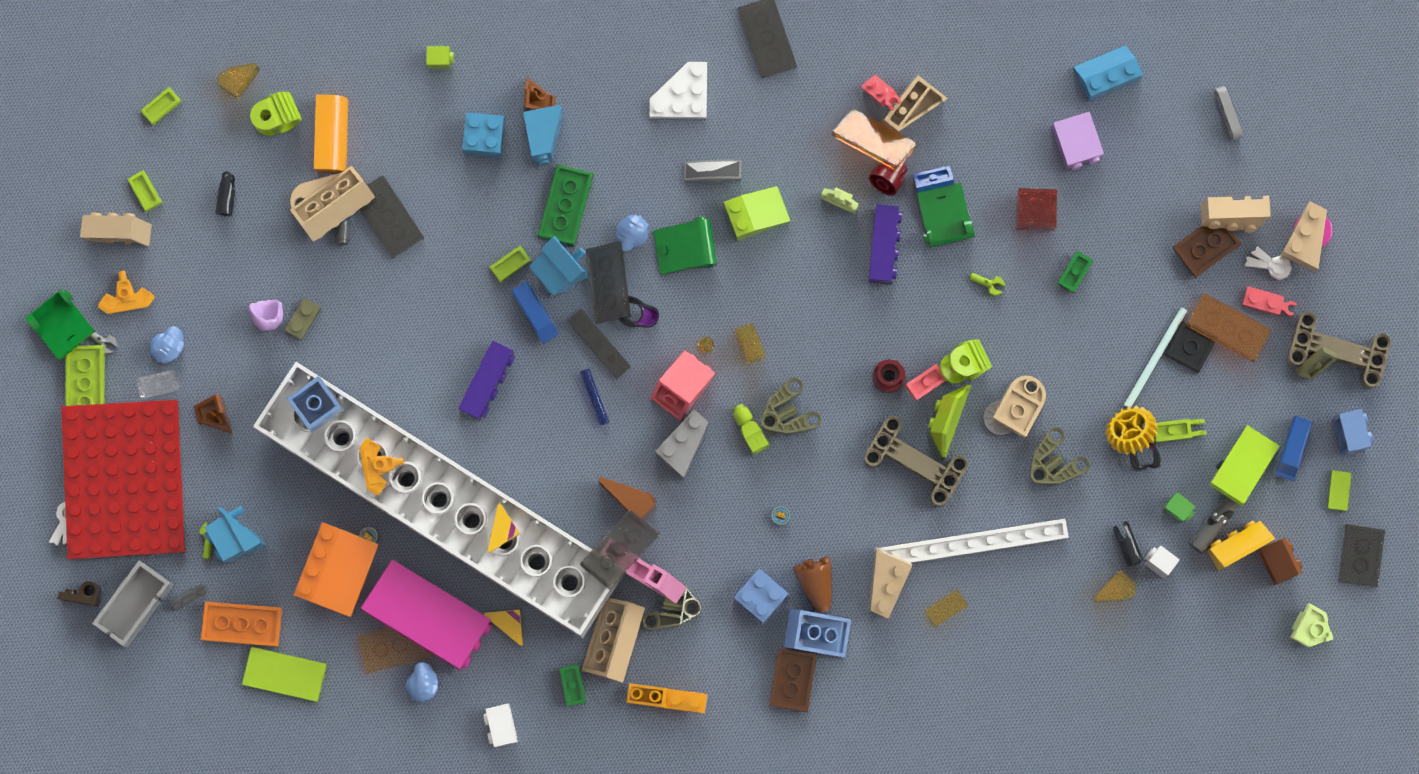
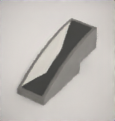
(713, 171)

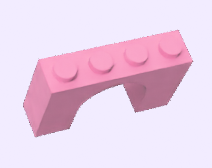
(657, 580)

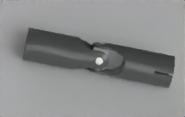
(1209, 531)

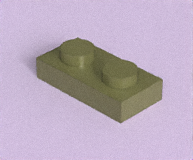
(302, 319)
(1317, 363)

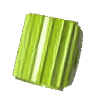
(282, 112)
(967, 362)

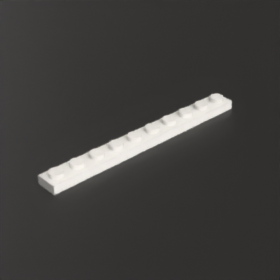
(980, 541)

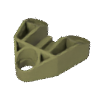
(795, 426)
(1065, 474)
(667, 620)

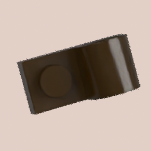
(82, 597)

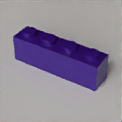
(883, 244)
(486, 381)

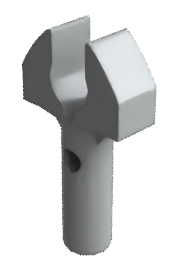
(101, 340)

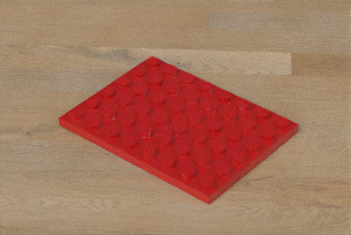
(122, 479)

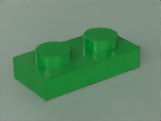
(1075, 272)
(572, 685)

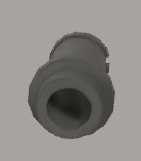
(342, 233)

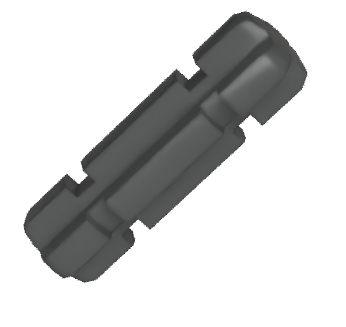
(188, 597)

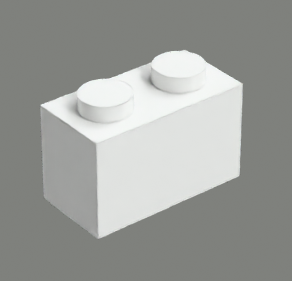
(1161, 561)
(501, 725)

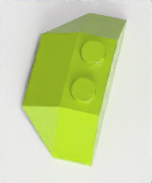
(947, 418)

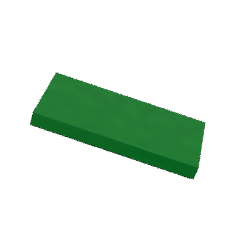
(565, 204)

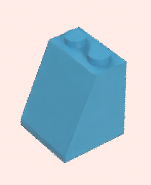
(543, 132)

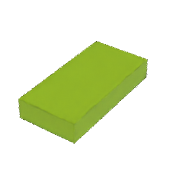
(161, 106)
(144, 191)
(510, 264)
(1339, 490)

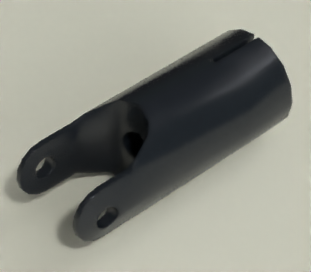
(226, 195)
(1128, 545)

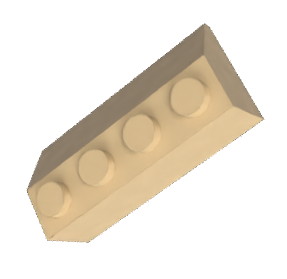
(332, 203)
(613, 639)

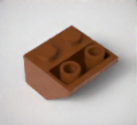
(1280, 561)

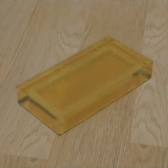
(946, 608)

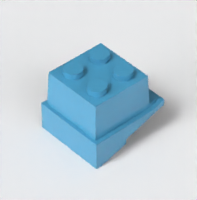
(558, 268)
(231, 537)

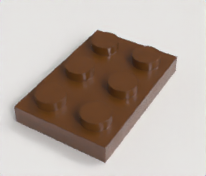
(1205, 248)
(793, 680)

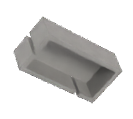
(132, 604)

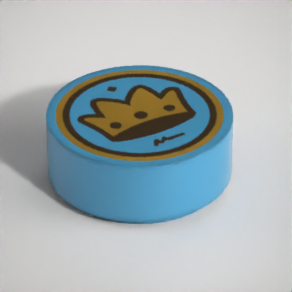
(780, 515)
(370, 534)

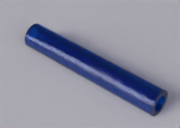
(594, 396)

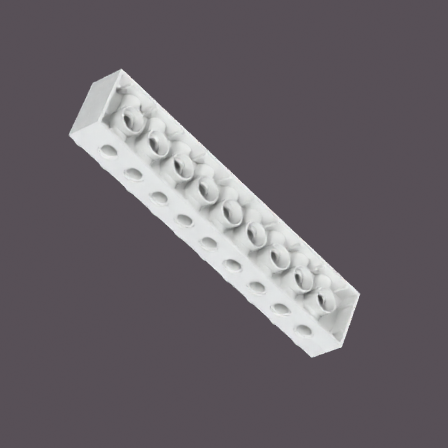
(443, 525)

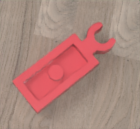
(880, 92)
(1266, 302)
(925, 382)

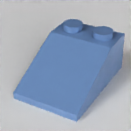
(817, 633)

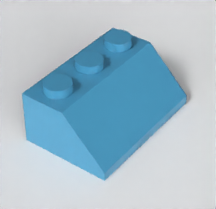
(1108, 73)

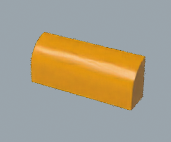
(331, 134)

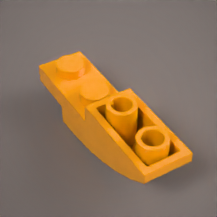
(667, 698)

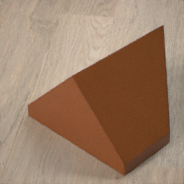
(536, 97)
(213, 413)

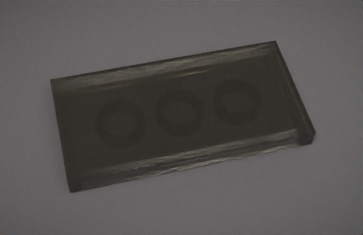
(767, 37)
(390, 219)
(608, 282)
(619, 549)

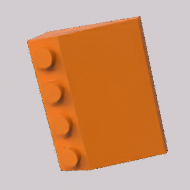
(336, 569)

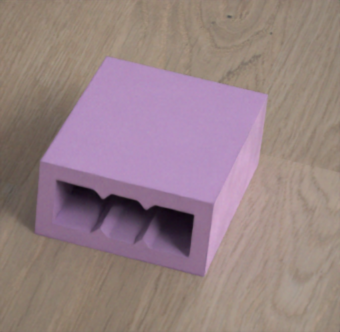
(1078, 141)

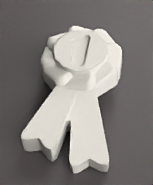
(1278, 267)
(61, 528)

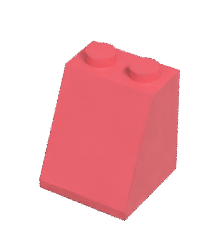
(682, 385)

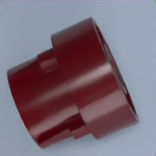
(887, 179)
(888, 366)

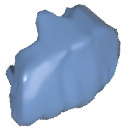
(632, 232)
(167, 345)
(422, 683)

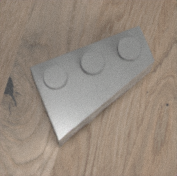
(683, 443)

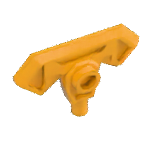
(125, 297)
(376, 465)

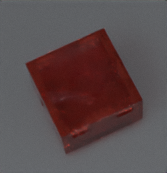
(1036, 209)

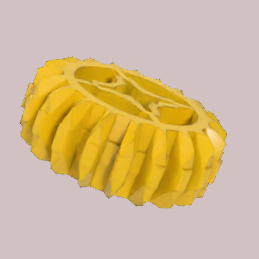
(1130, 423)

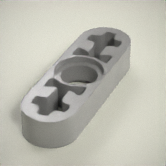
(1228, 112)

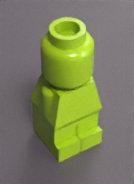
(750, 430)

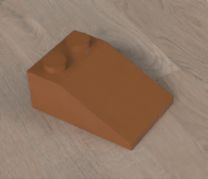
(630, 498)

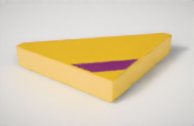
(502, 530)
(509, 623)

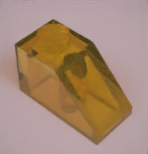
(237, 78)
(750, 343)
(1116, 589)

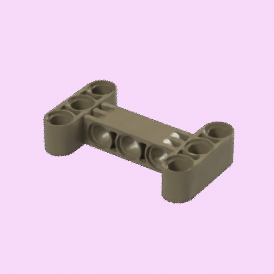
(1347, 352)
(915, 461)

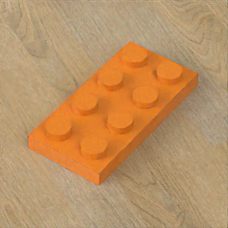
(241, 624)

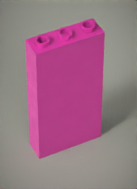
(426, 616)

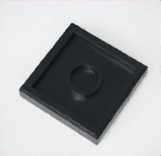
(1190, 348)

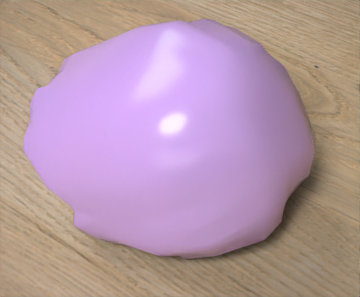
(266, 314)

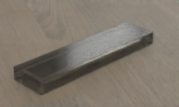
(598, 344)

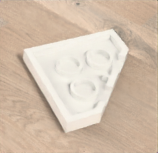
(682, 95)

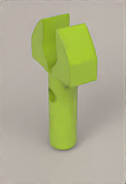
(989, 283)
(207, 546)

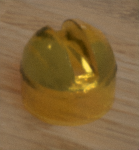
(705, 341)

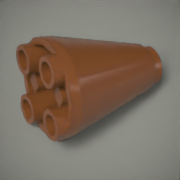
(816, 582)

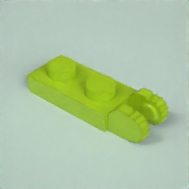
(1178, 430)

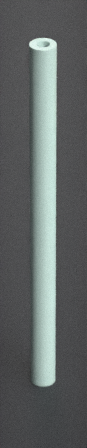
(1155, 358)

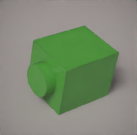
(1179, 508)

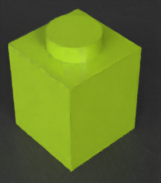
(439, 57)

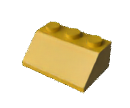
(1239, 544)

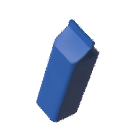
(535, 312)
(1293, 448)

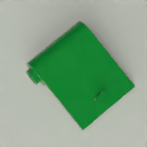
(945, 215)
(687, 246)
(60, 324)

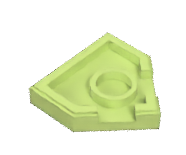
(840, 198)
(1311, 627)

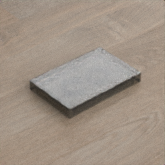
(1361, 555)

